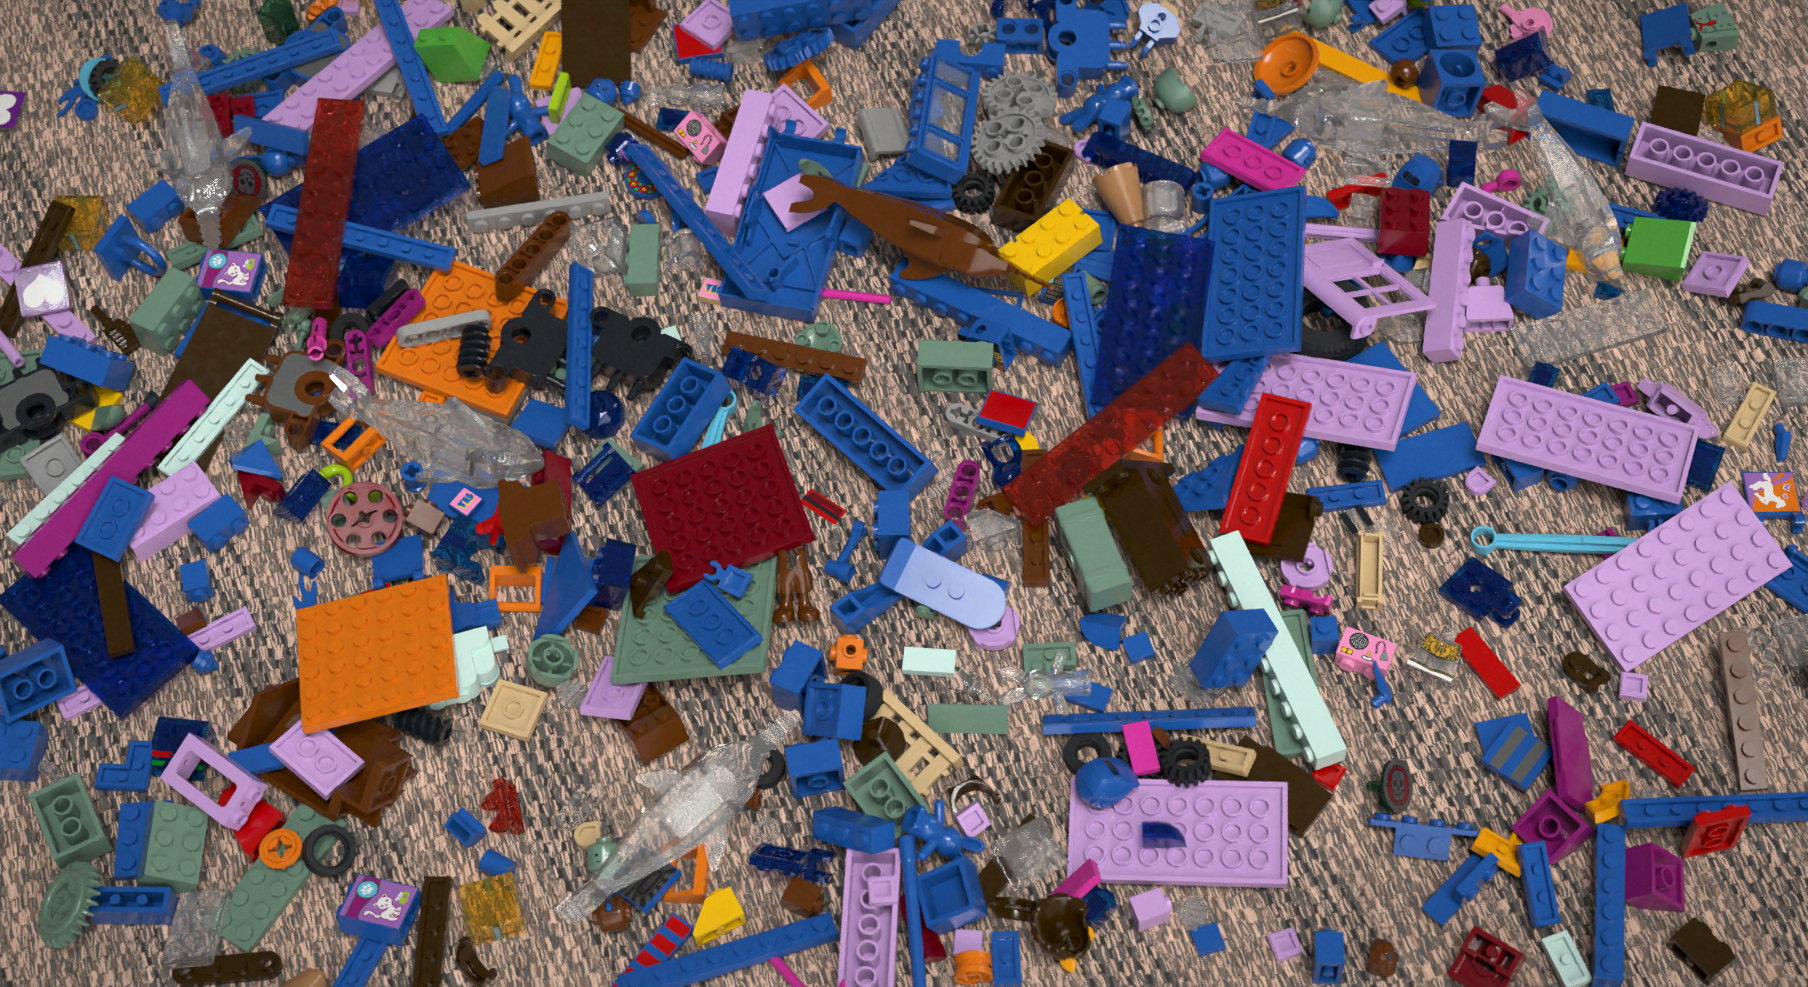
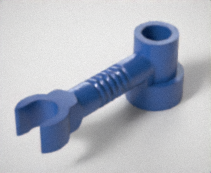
(841, 568)

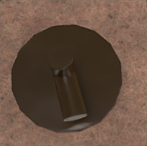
(877, 737)

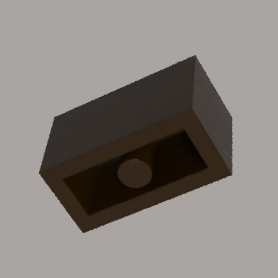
(1701, 951)

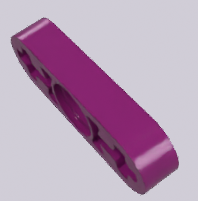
(385, 327)
(365, 347)

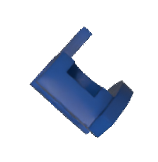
(178, 10)

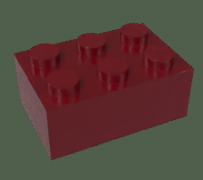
(1403, 221)

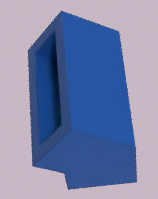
(465, 827)

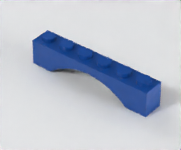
(866, 604)
(1609, 905)

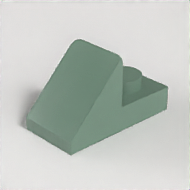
(265, 430)

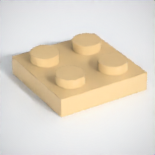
(513, 710)

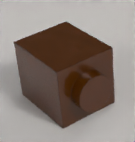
(803, 898)

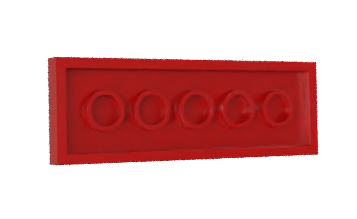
(1266, 468)

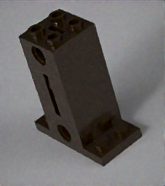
(1152, 524)

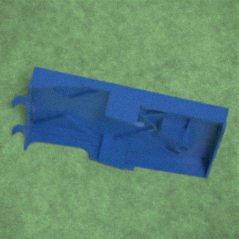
(798, 261)

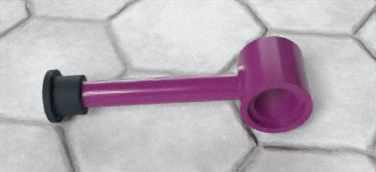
(96, 440)

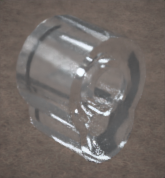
(682, 252)

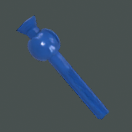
(278, 162)

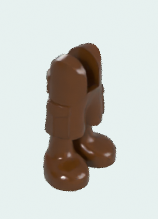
(798, 581)

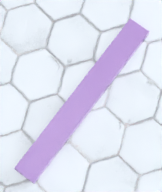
(210, 637)

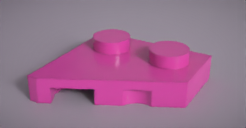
(1317, 605)

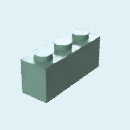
(643, 260)

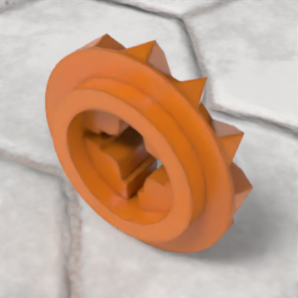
(318, 9)
(271, 844)

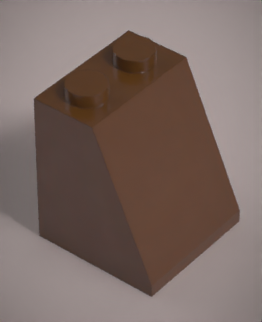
(509, 179)

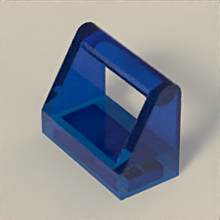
(302, 496)

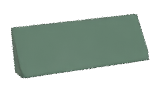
(968, 718)

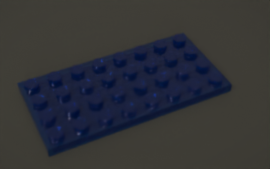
(394, 182)
(1151, 306)
(68, 610)

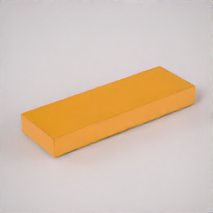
(547, 62)

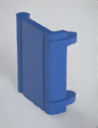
(1793, 583)

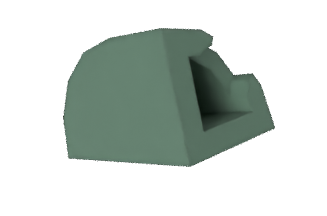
(107, 418)

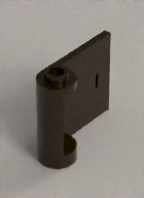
(1292, 529)

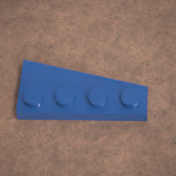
(1234, 385)

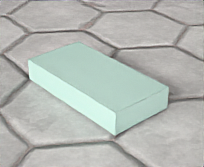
(929, 662)

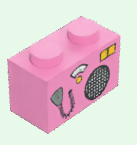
(701, 138)
(1359, 650)

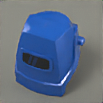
(1419, 173)
(1105, 781)

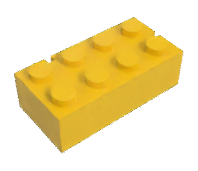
(1052, 245)

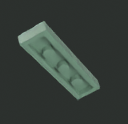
(192, 252)

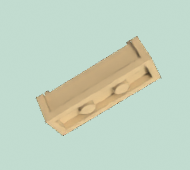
(1369, 571)

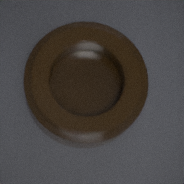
(1431, 535)

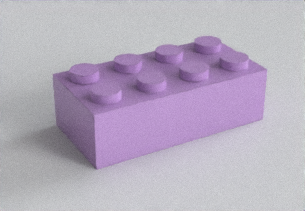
(175, 504)

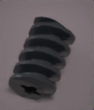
(473, 352)
(1354, 462)
(424, 726)

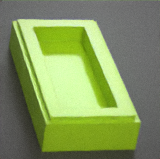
(559, 98)

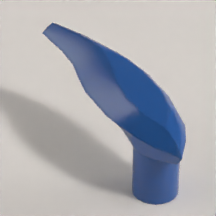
(1382, 688)

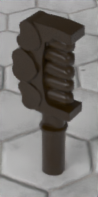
(118, 331)

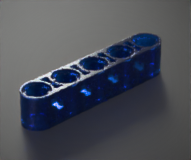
(1110, 151)

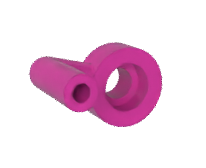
(1506, 181)

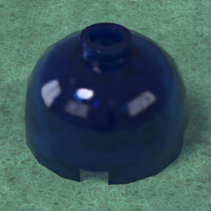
(606, 415)

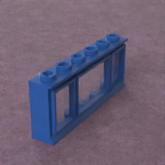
(942, 118)

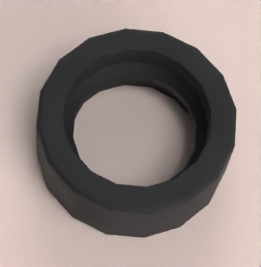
(874, 691)
(349, 849)

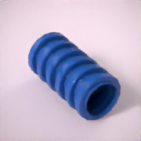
(711, 69)

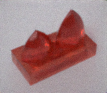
(506, 801)

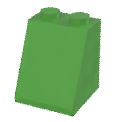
(452, 53)
(1657, 247)

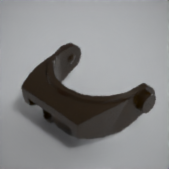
(972, 784)
(999, 908)
(467, 956)

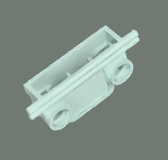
(474, 664)

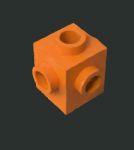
(847, 654)

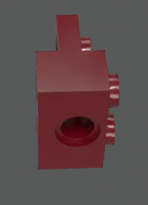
(226, 107)
(1492, 954)

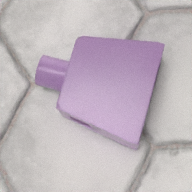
(1487, 308)

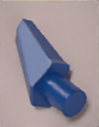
(1782, 442)

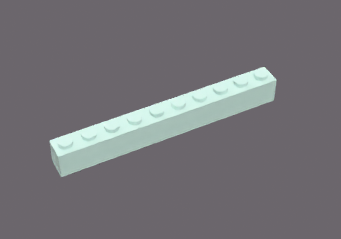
(1282, 660)

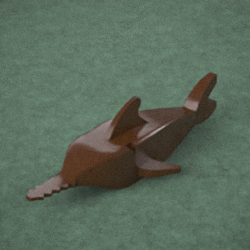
(927, 235)

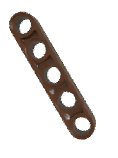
(532, 256)

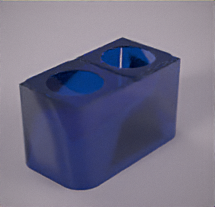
(1461, 163)

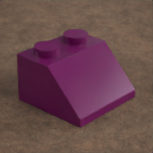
(1556, 824)
(1654, 878)

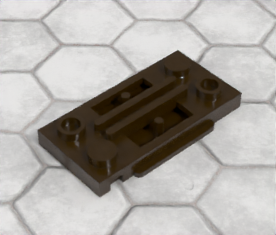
(1305, 796)

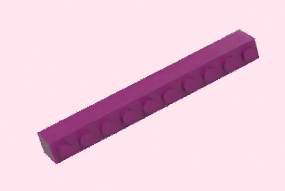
(124, 462)

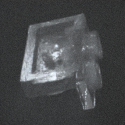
(1186, 683)

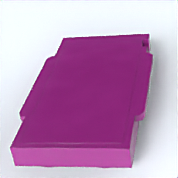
(1570, 754)

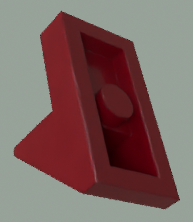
(257, 485)

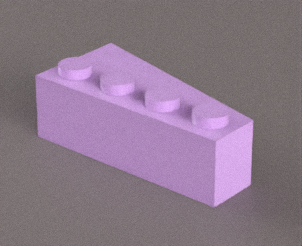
(1488, 213)

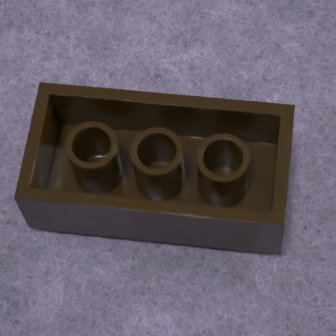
(1034, 188)

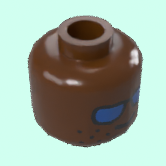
(613, 914)

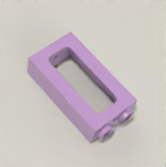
(248, 790)

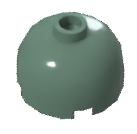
(1323, 13)
(1172, 92)
(551, 660)

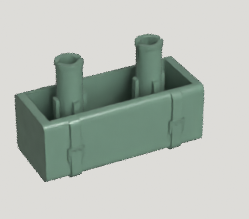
(1093, 554)

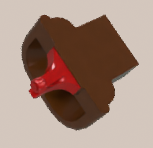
(527, 518)

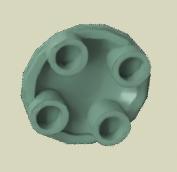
(821, 336)

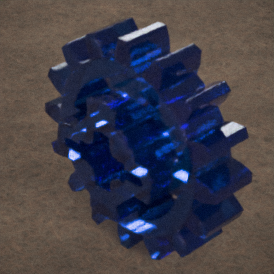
(1681, 205)

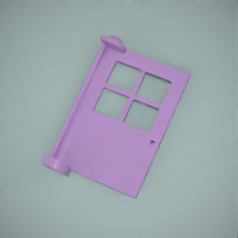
(1347, 260)

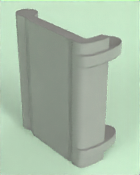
(882, 131)

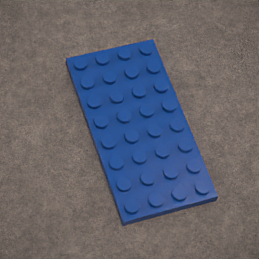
(1256, 275)

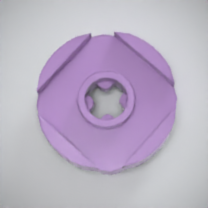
(1309, 580)
(1001, 637)

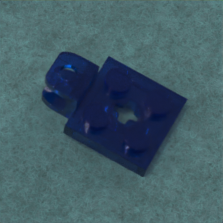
(1491, 600)
(792, 861)

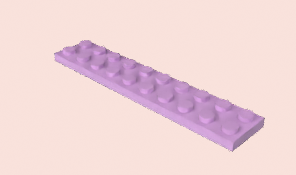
(356, 66)

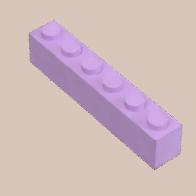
(1449, 290)

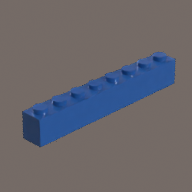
(967, 304)

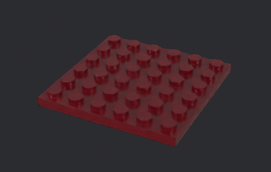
(722, 506)

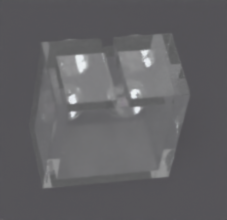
(599, 246)

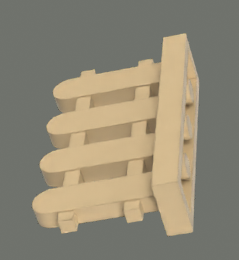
(527, 31)
(919, 749)

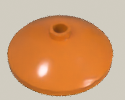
(1287, 62)

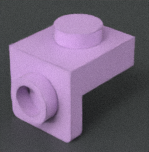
(1388, 9)

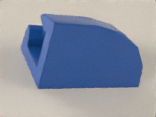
(1103, 629)

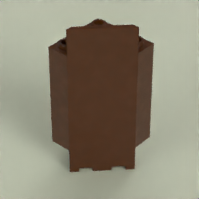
(370, 739)

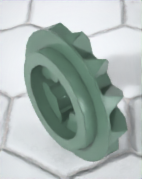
(1142, 112)

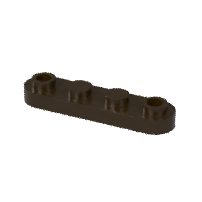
(231, 969)

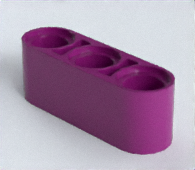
(962, 487)

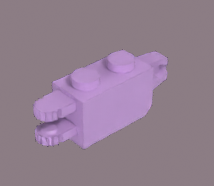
(1674, 405)

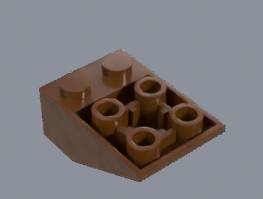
(233, 215)
(653, 727)

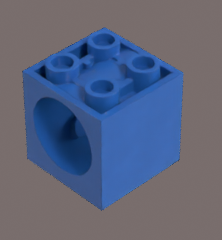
(1451, 81)

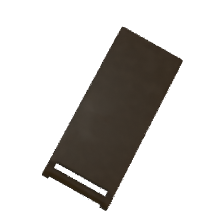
(596, 41)
(218, 351)

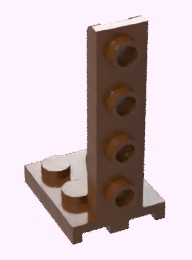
(644, 22)

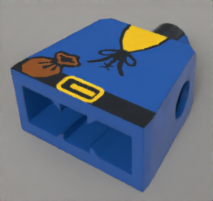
(994, 333)

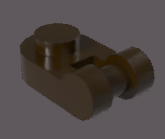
(1755, 290)
(1578, 665)

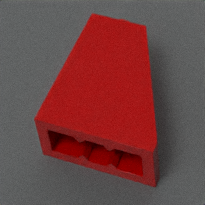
(1504, 98)
(260, 822)

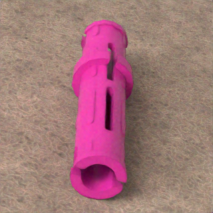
(317, 339)

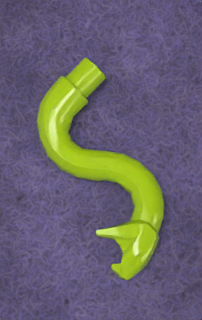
(336, 469)

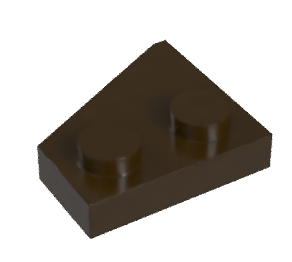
(649, 581)

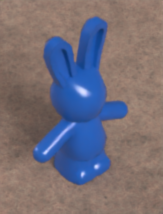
(1093, 105)
(523, 115)
(944, 839)

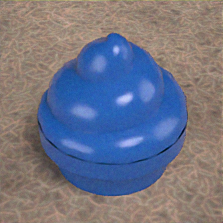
(629, 92)
(205, 662)

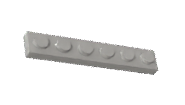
(538, 211)

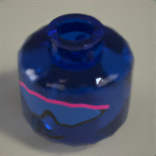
(617, 148)

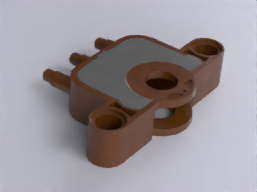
(291, 387)

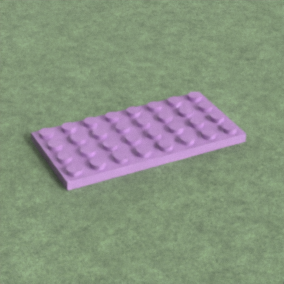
(1348, 399)
(1588, 439)
(1676, 577)
(1230, 830)

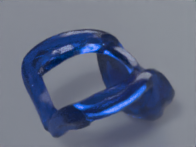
(998, 8)
(1004, 471)

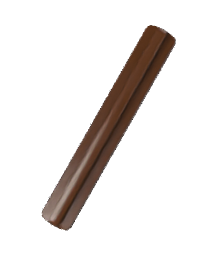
(654, 135)

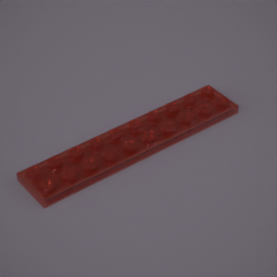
(324, 204)
(1110, 434)

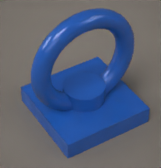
(120, 250)

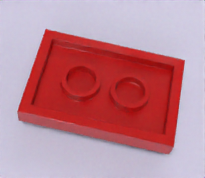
(1714, 831)

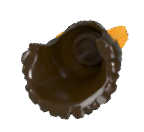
(1062, 928)

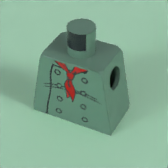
(1713, 29)

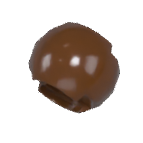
(1404, 73)

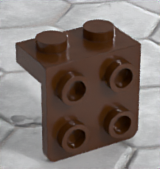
(465, 143)

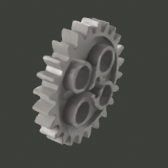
(1019, 92)
(1008, 140)

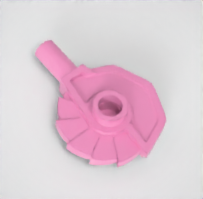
(1527, 20)

